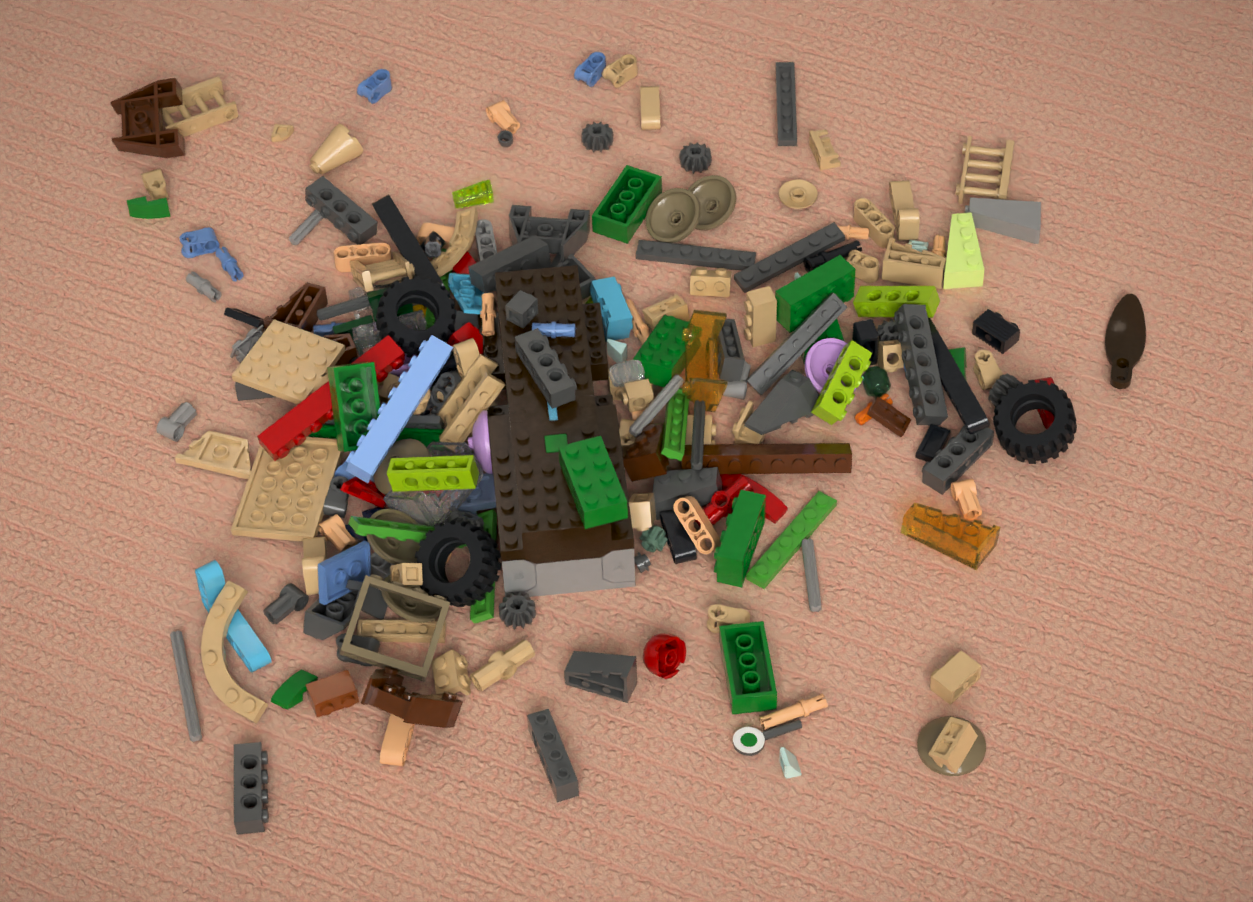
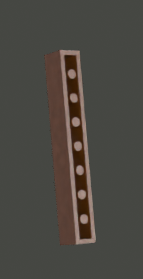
(774, 458)

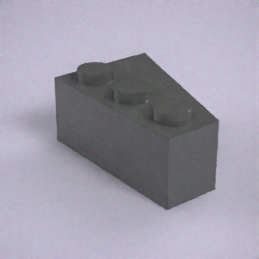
(603, 674)

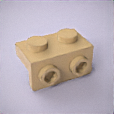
(710, 282)
(743, 434)
(451, 673)

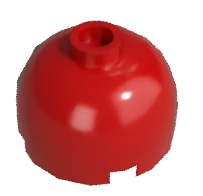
(664, 654)

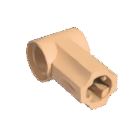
(502, 116)
(966, 495)
(336, 532)

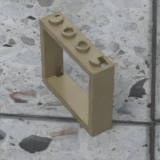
(381, 660)

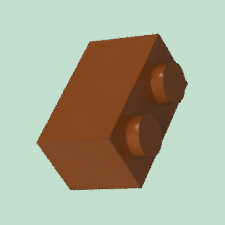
(332, 693)

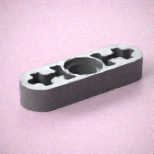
(446, 391)

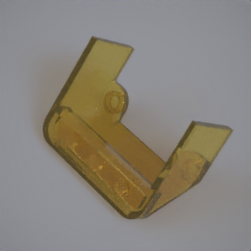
(701, 359)

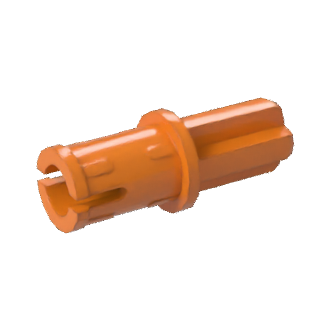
(862, 417)

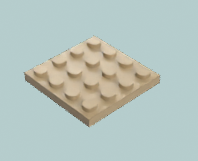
(287, 362)

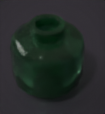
(876, 381)

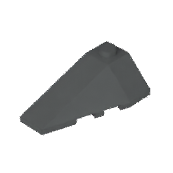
(788, 401)
(326, 620)

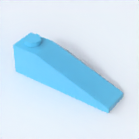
(465, 293)

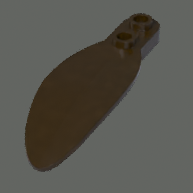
(1125, 340)

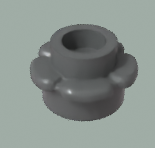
(642, 562)

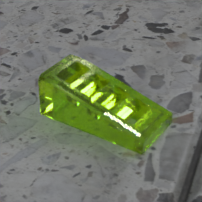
(480, 194)

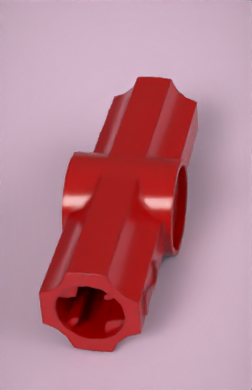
(714, 511)

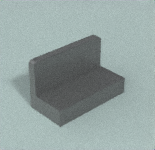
(374, 602)

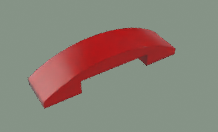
(774, 506)

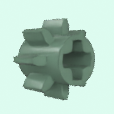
(653, 539)

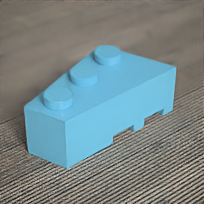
(614, 309)

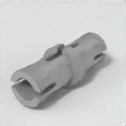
(203, 286)

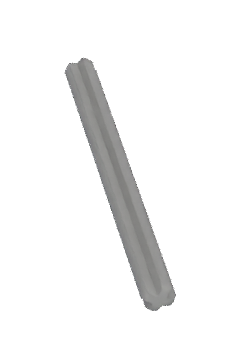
(186, 686)

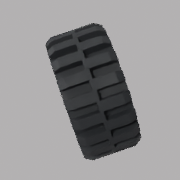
(418, 292)
(1027, 398)
(482, 566)

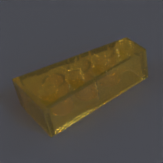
(950, 534)

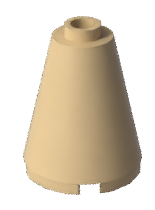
(335, 150)

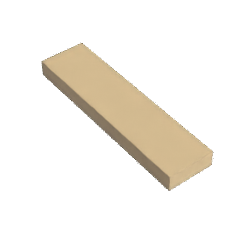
(399, 630)

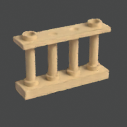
(208, 118)
(1003, 167)
(367, 275)
(469, 399)

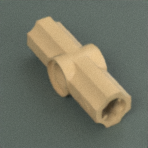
(502, 665)

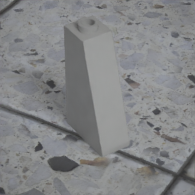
(1007, 217)

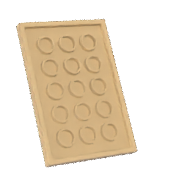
(288, 494)

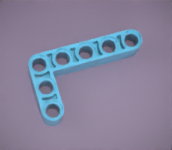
(239, 634)

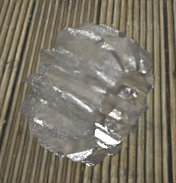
(626, 372)

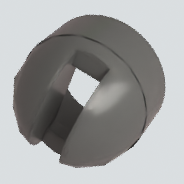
(507, 136)

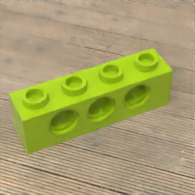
(886, 300)
(825, 406)
(433, 473)

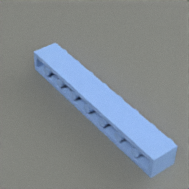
(399, 409)

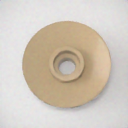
(798, 194)

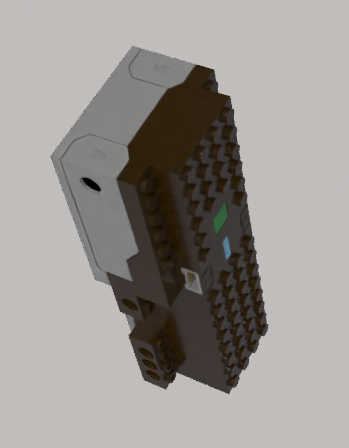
(538, 522)

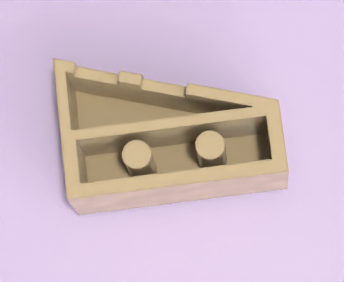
(912, 266)

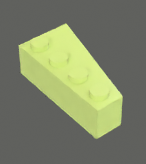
(964, 259)

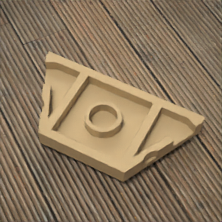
(219, 454)

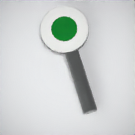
(751, 741)

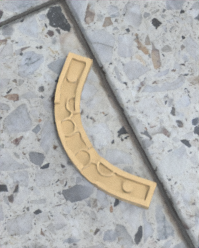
(459, 243)
(214, 655)

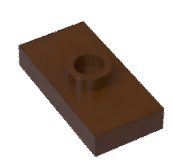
(889, 416)

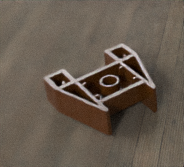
(143, 120)
(387, 694)

